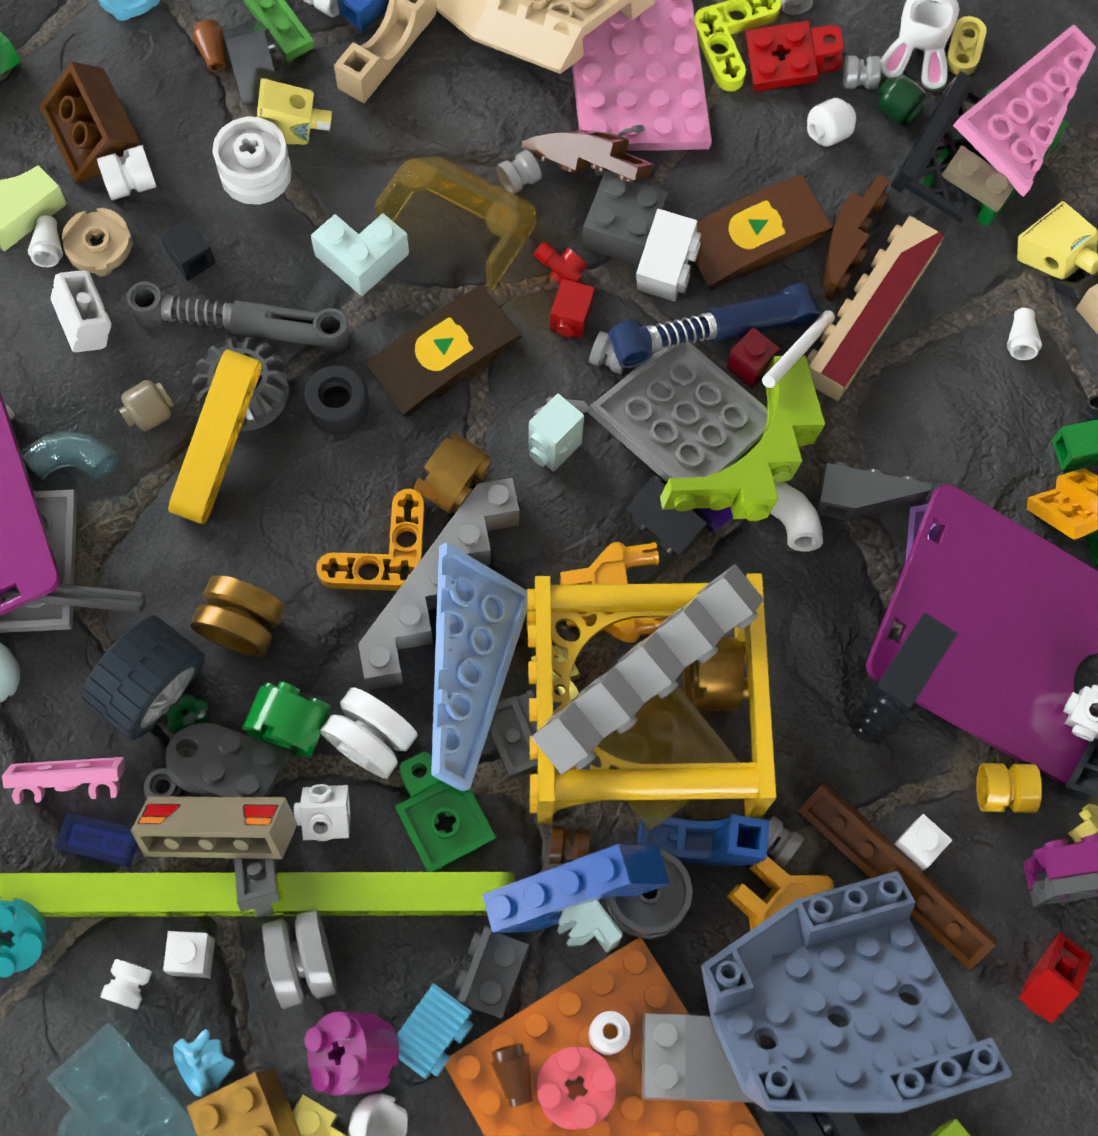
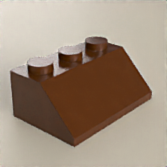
(87, 119)

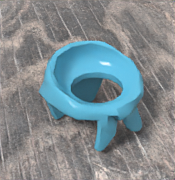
(202, 1063)

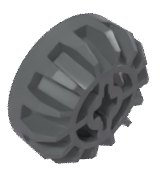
(268, 397)

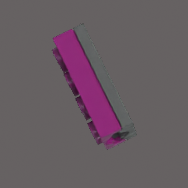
(1063, 871)

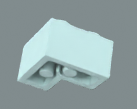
(361, 257)

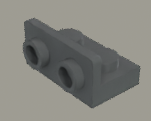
(491, 973)

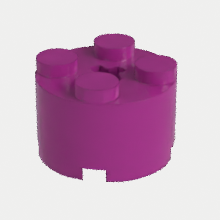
(351, 1053)

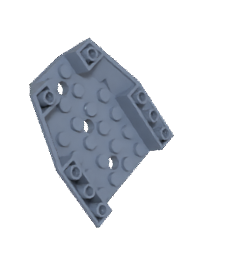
(848, 957)

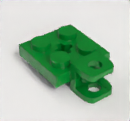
(420, 814)

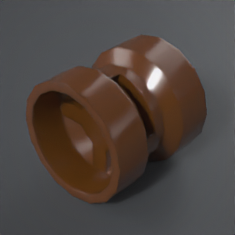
(568, 844)

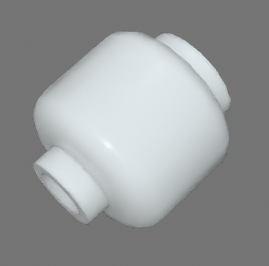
(831, 122)

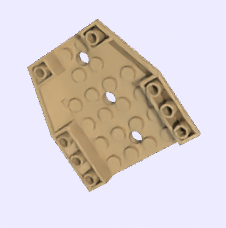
(536, 30)

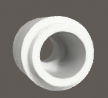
(602, 1044)

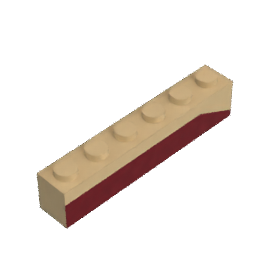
(873, 307)

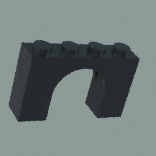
(902, 680)

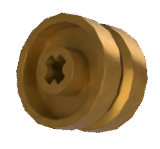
(237, 616)

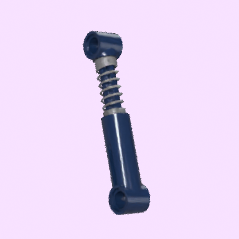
(791, 307)

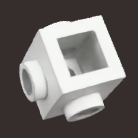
(1079, 717)
(324, 812)

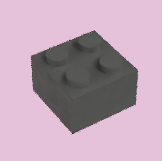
(622, 218)

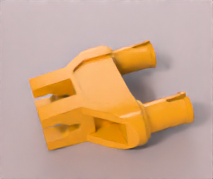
(612, 569)
(784, 891)

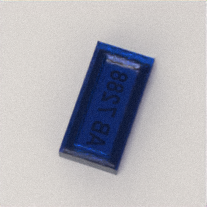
(97, 840)

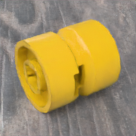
(1013, 787)

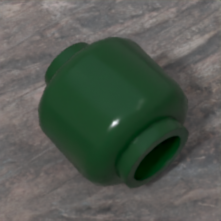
(901, 99)

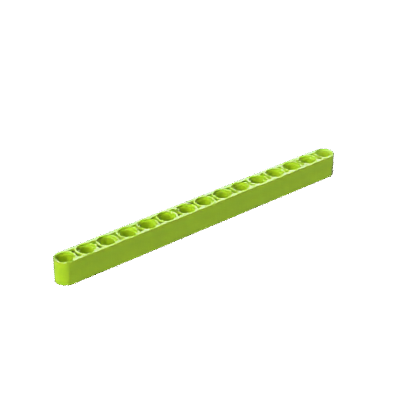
(216, 893)

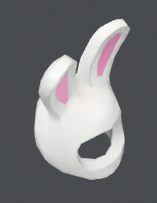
(924, 28)

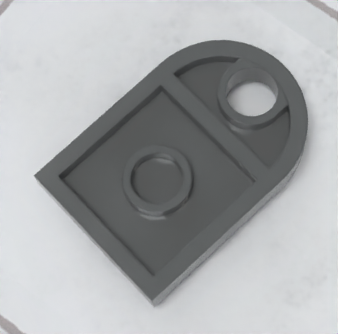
(224, 762)

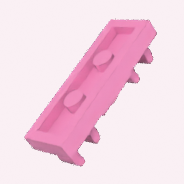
(64, 776)

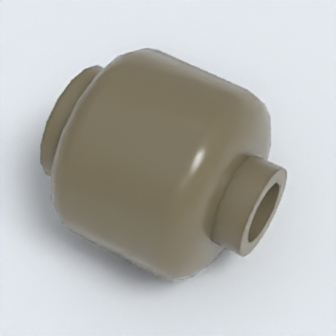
(146, 405)

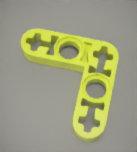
(721, 34)

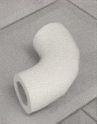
(799, 518)

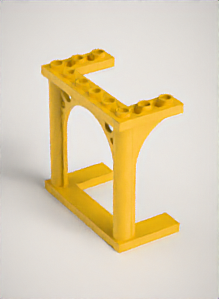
(635, 781)

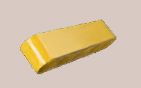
(215, 436)

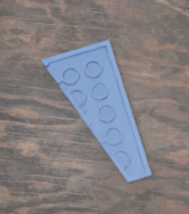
(475, 643)

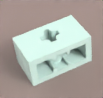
(555, 433)

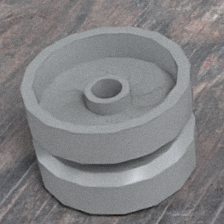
(293, 960)

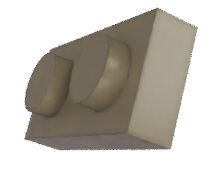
(978, 179)

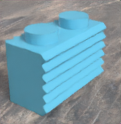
(431, 1031)

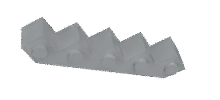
(406, 617)
(648, 670)

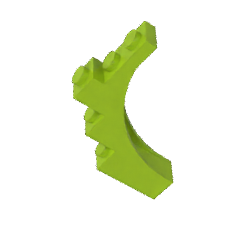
(749, 485)

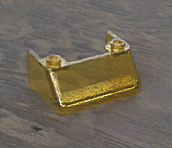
(504, 212)

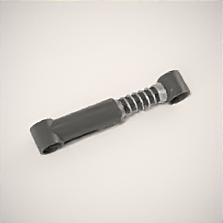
(243, 318)

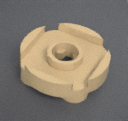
(99, 258)

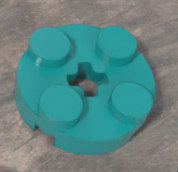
(28, 936)

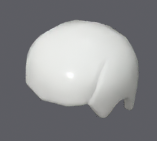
(378, 1117)

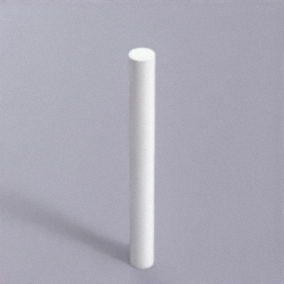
(798, 349)

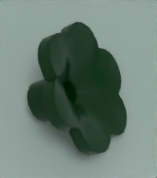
(186, 712)

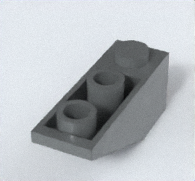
(859, 493)

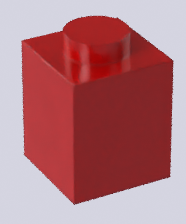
(571, 309)

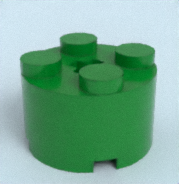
(286, 718)

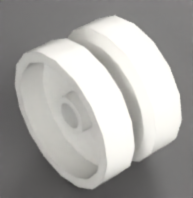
(252, 160)
(369, 732)

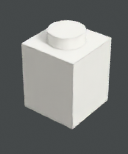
(922, 842)
(189, 954)

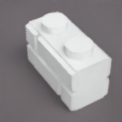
(80, 311)

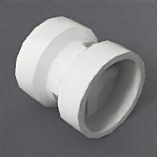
(125, 988)

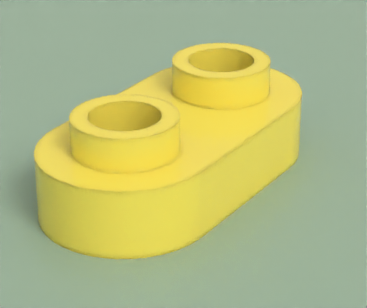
(966, 48)

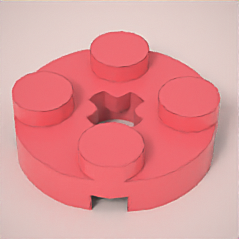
(553, 1095)

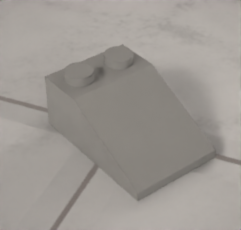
(686, 1061)

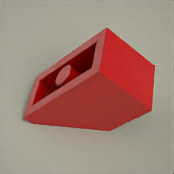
(1056, 978)

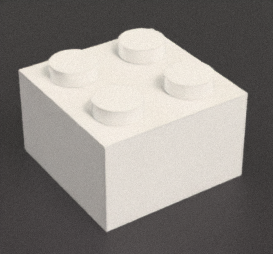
(666, 255)

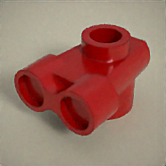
(567, 266)

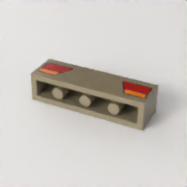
(215, 827)

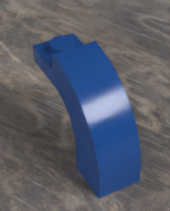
(714, 843)

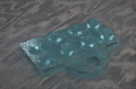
(116, 1092)

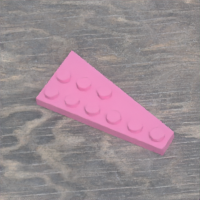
(1025, 111)

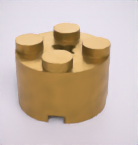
(453, 472)
(720, 680)

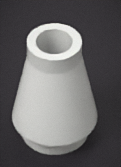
(45, 243)
(1024, 336)

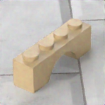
(366, 66)

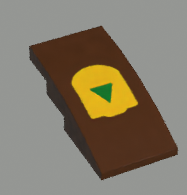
(759, 230)

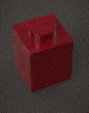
(751, 357)

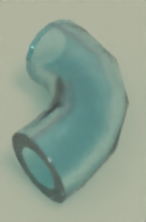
(72, 450)

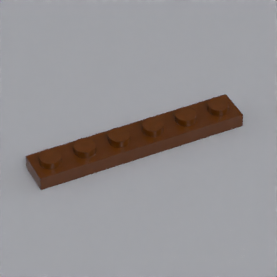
(879, 856)

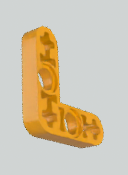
(397, 556)

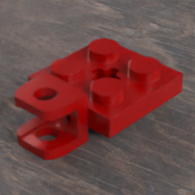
(803, 58)

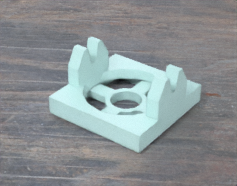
(587, 922)

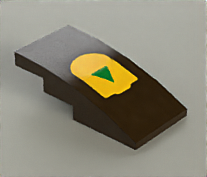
(443, 350)

